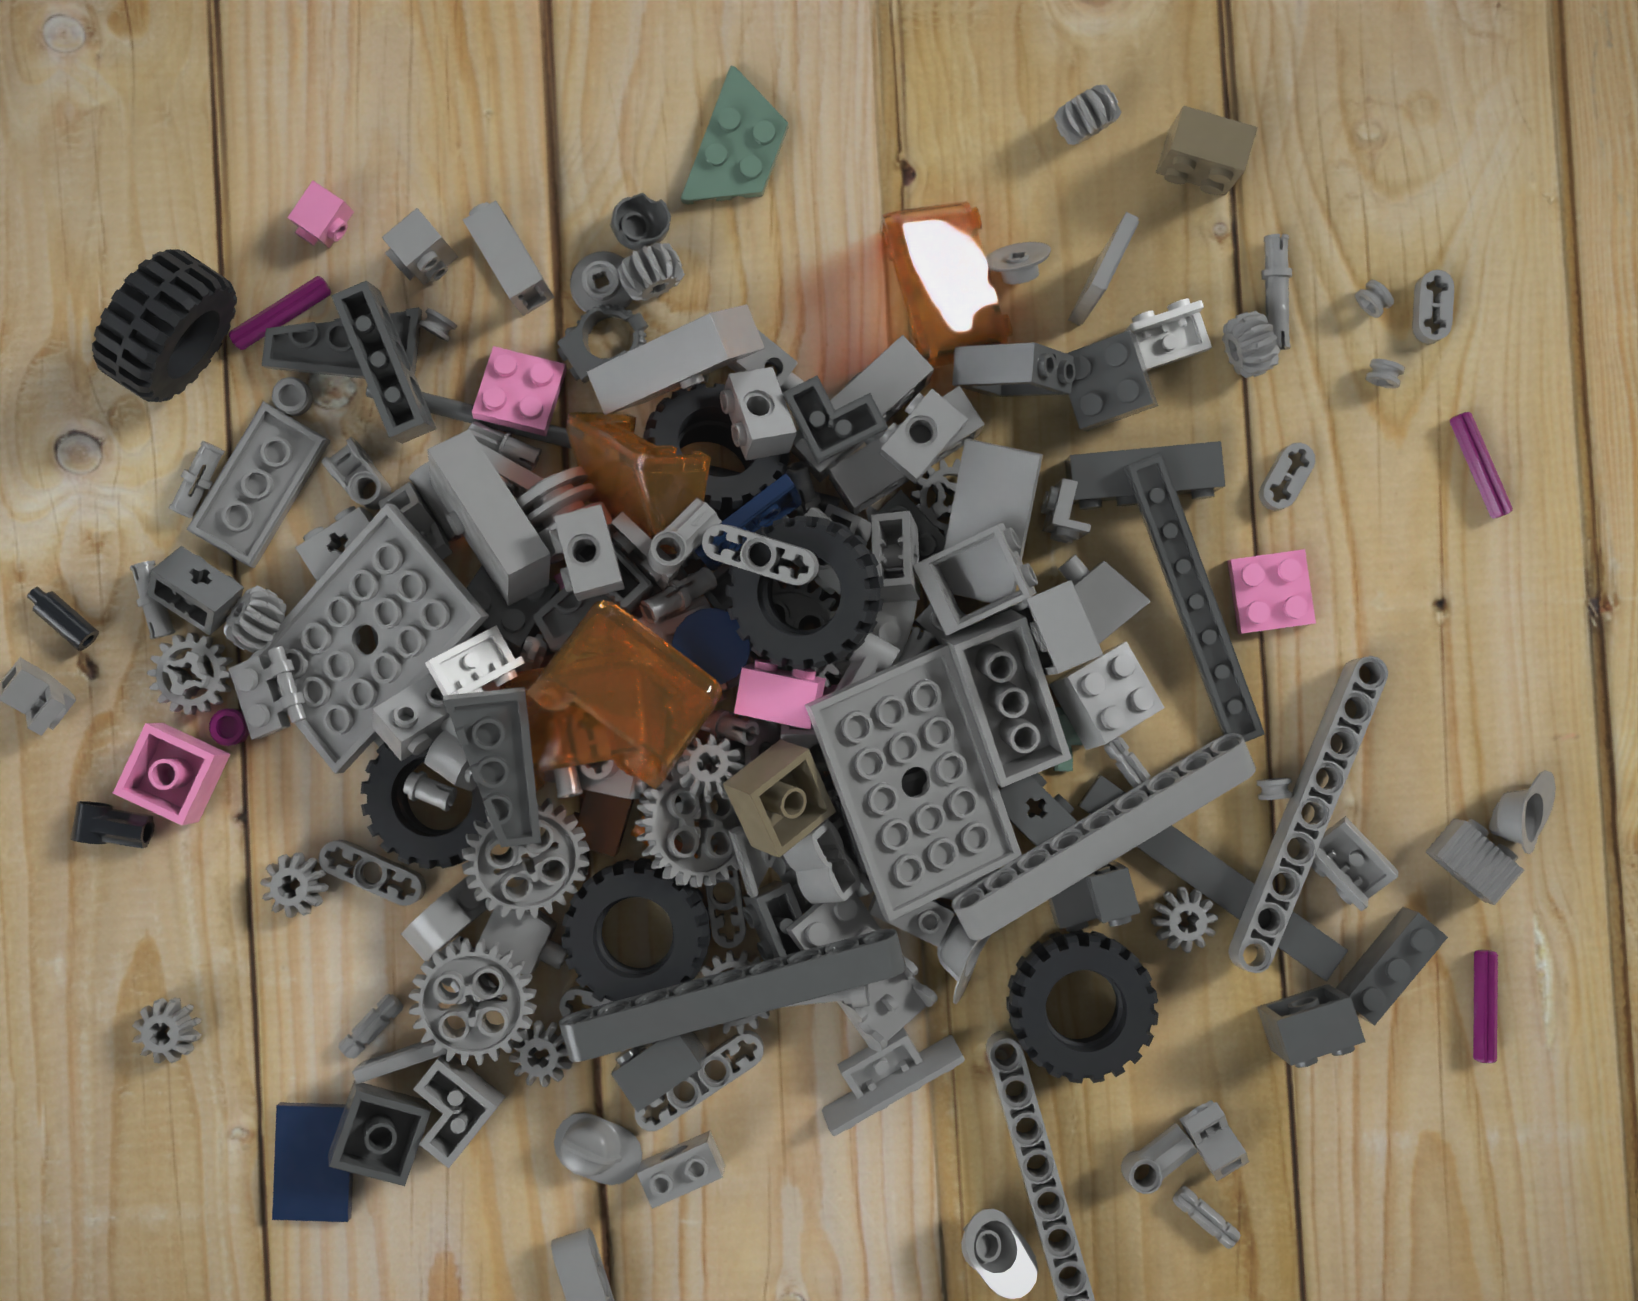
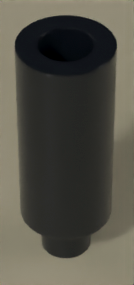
(63, 618)

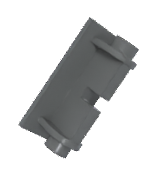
(929, 536)

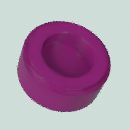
(228, 727)

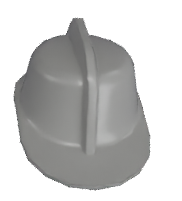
(1523, 813)
(959, 955)
(597, 1149)
(999, 1254)

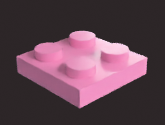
(519, 391)
(1271, 591)

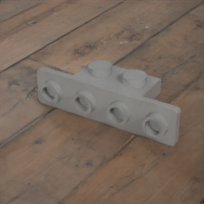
(887, 1076)

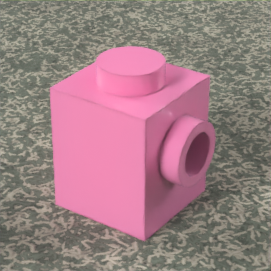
(320, 216)

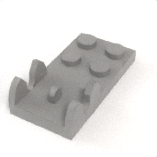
(891, 1000)

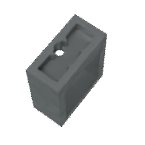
(1013, 370)

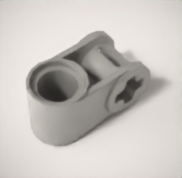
(355, 470)

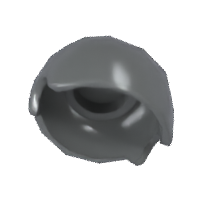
(640, 221)

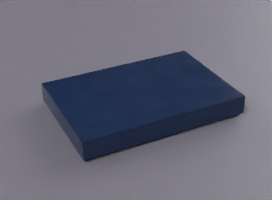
(761, 511)
(303, 1180)

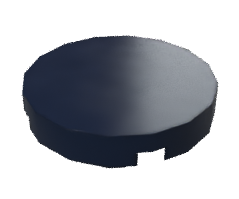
(712, 643)

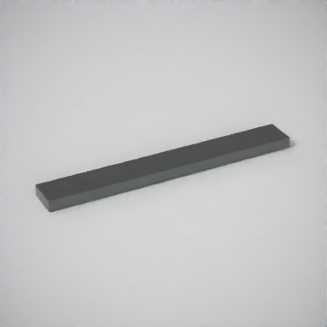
(1193, 597)
(1224, 886)

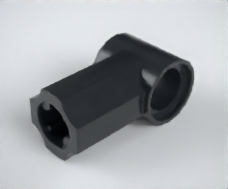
(102, 824)

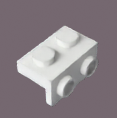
(1171, 334)
(474, 664)

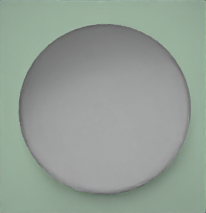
(292, 396)

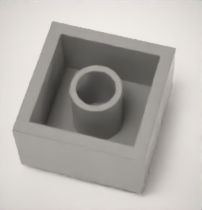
(1106, 696)

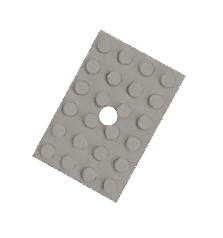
(411, 601)
(959, 821)

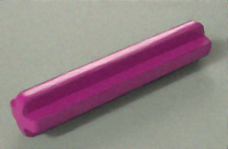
(280, 312)
(1481, 465)
(1485, 1006)

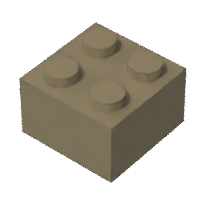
(1206, 150)
(779, 798)

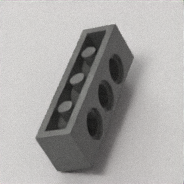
(383, 362)

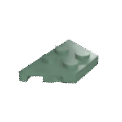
(737, 145)

